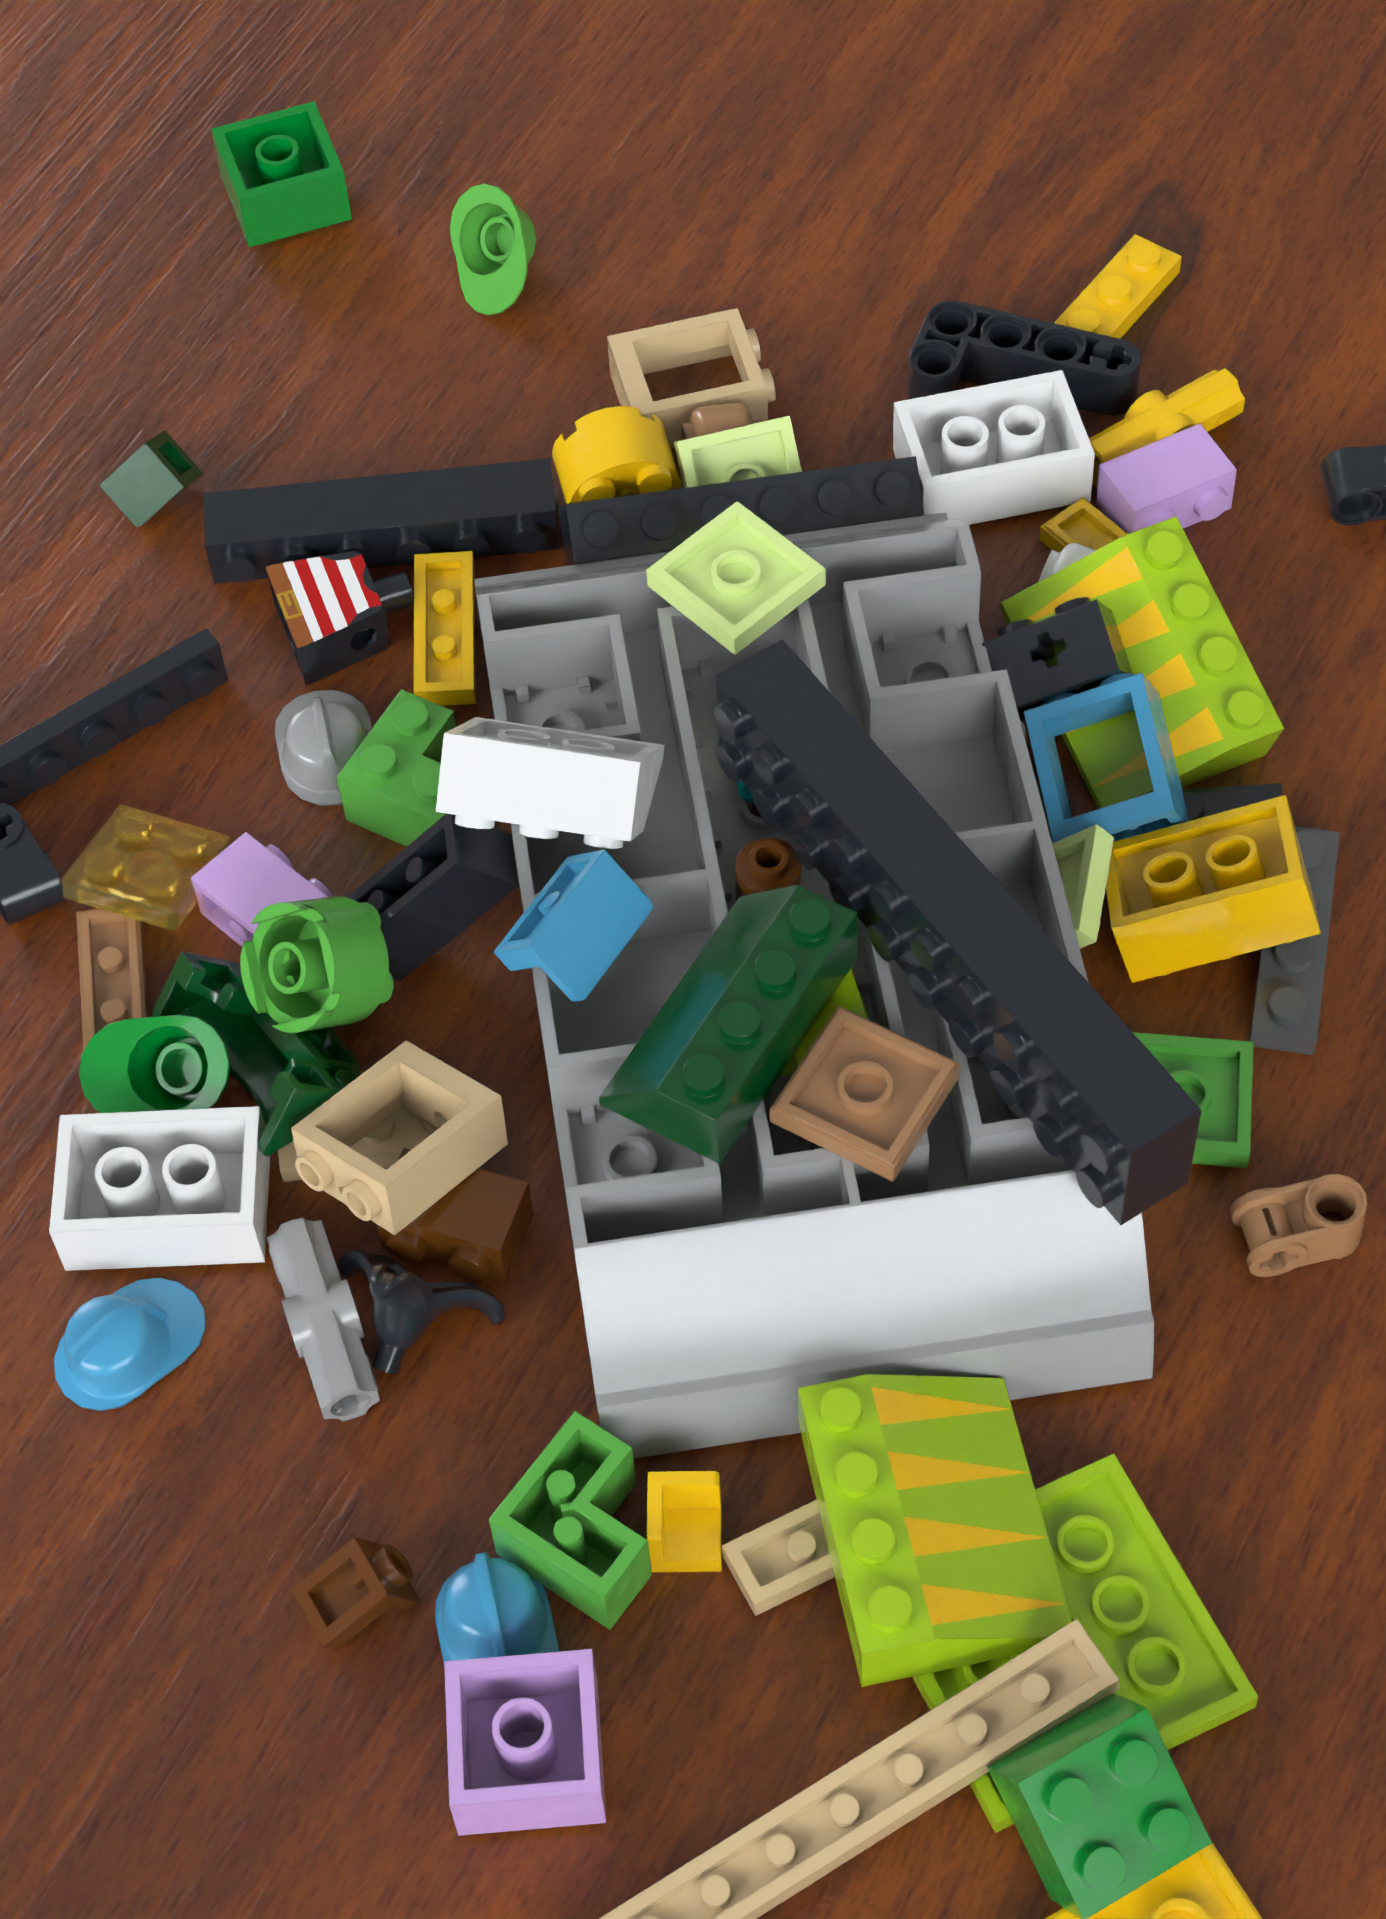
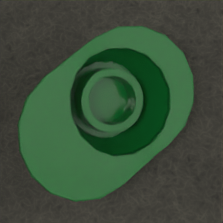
(154, 1065)

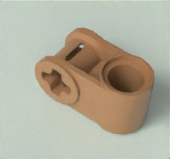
(1293, 1223)

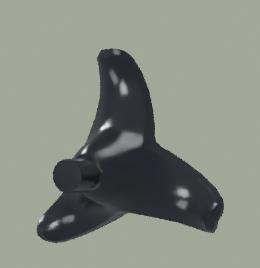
(409, 1304)

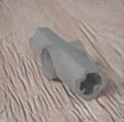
(323, 1319)

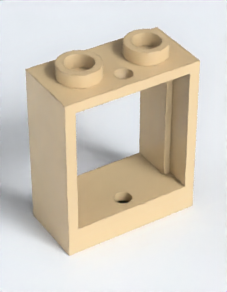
(685, 344)
(467, 1136)

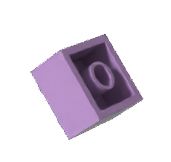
(524, 1742)

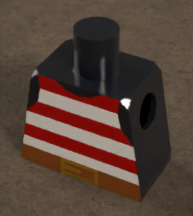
(334, 610)

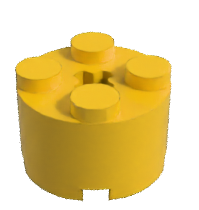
(614, 456)

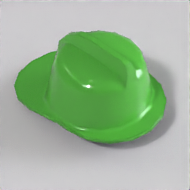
(491, 247)

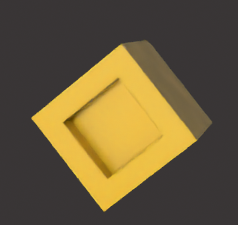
(684, 1521)

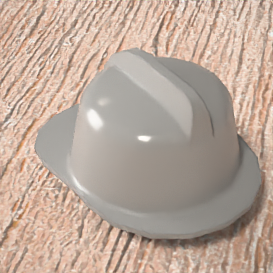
(317, 739)

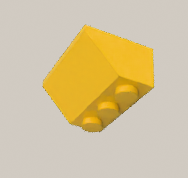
(1209, 890)

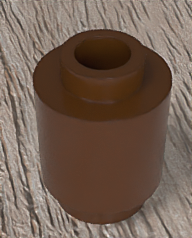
(766, 866)

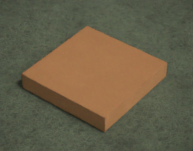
(865, 1093)

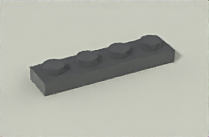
(1293, 973)

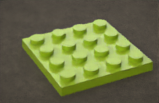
(1134, 1609)

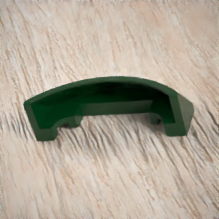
(281, 1070)

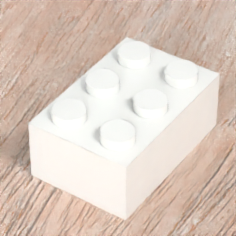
(997, 448)
(160, 1189)

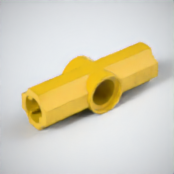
(1154, 416)

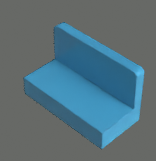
(577, 923)

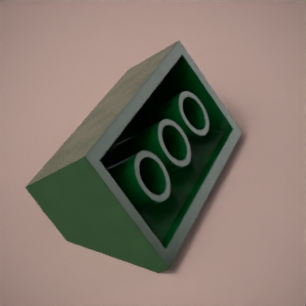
(736, 1019)

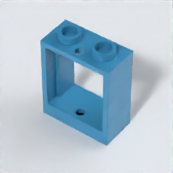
(1073, 711)

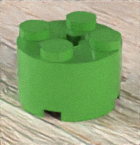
(316, 963)

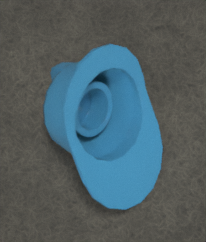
(127, 1342)
(493, 1612)

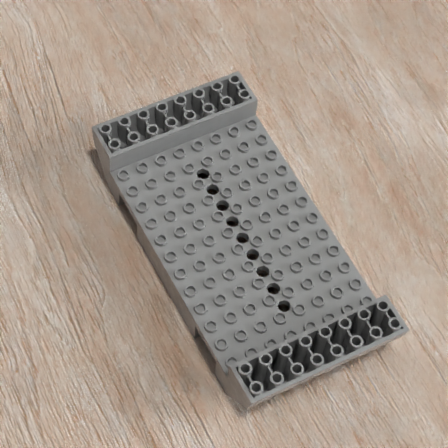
(785, 1261)

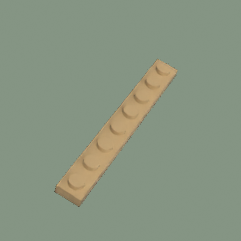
(884, 1786)

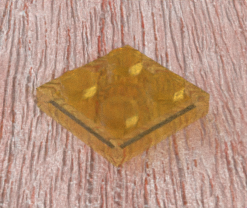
(143, 867)

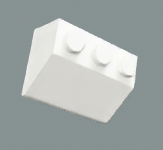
(547, 781)

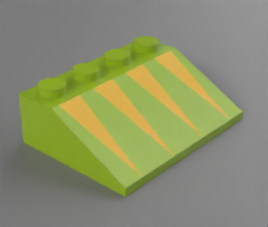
(1183, 648)
(929, 1522)

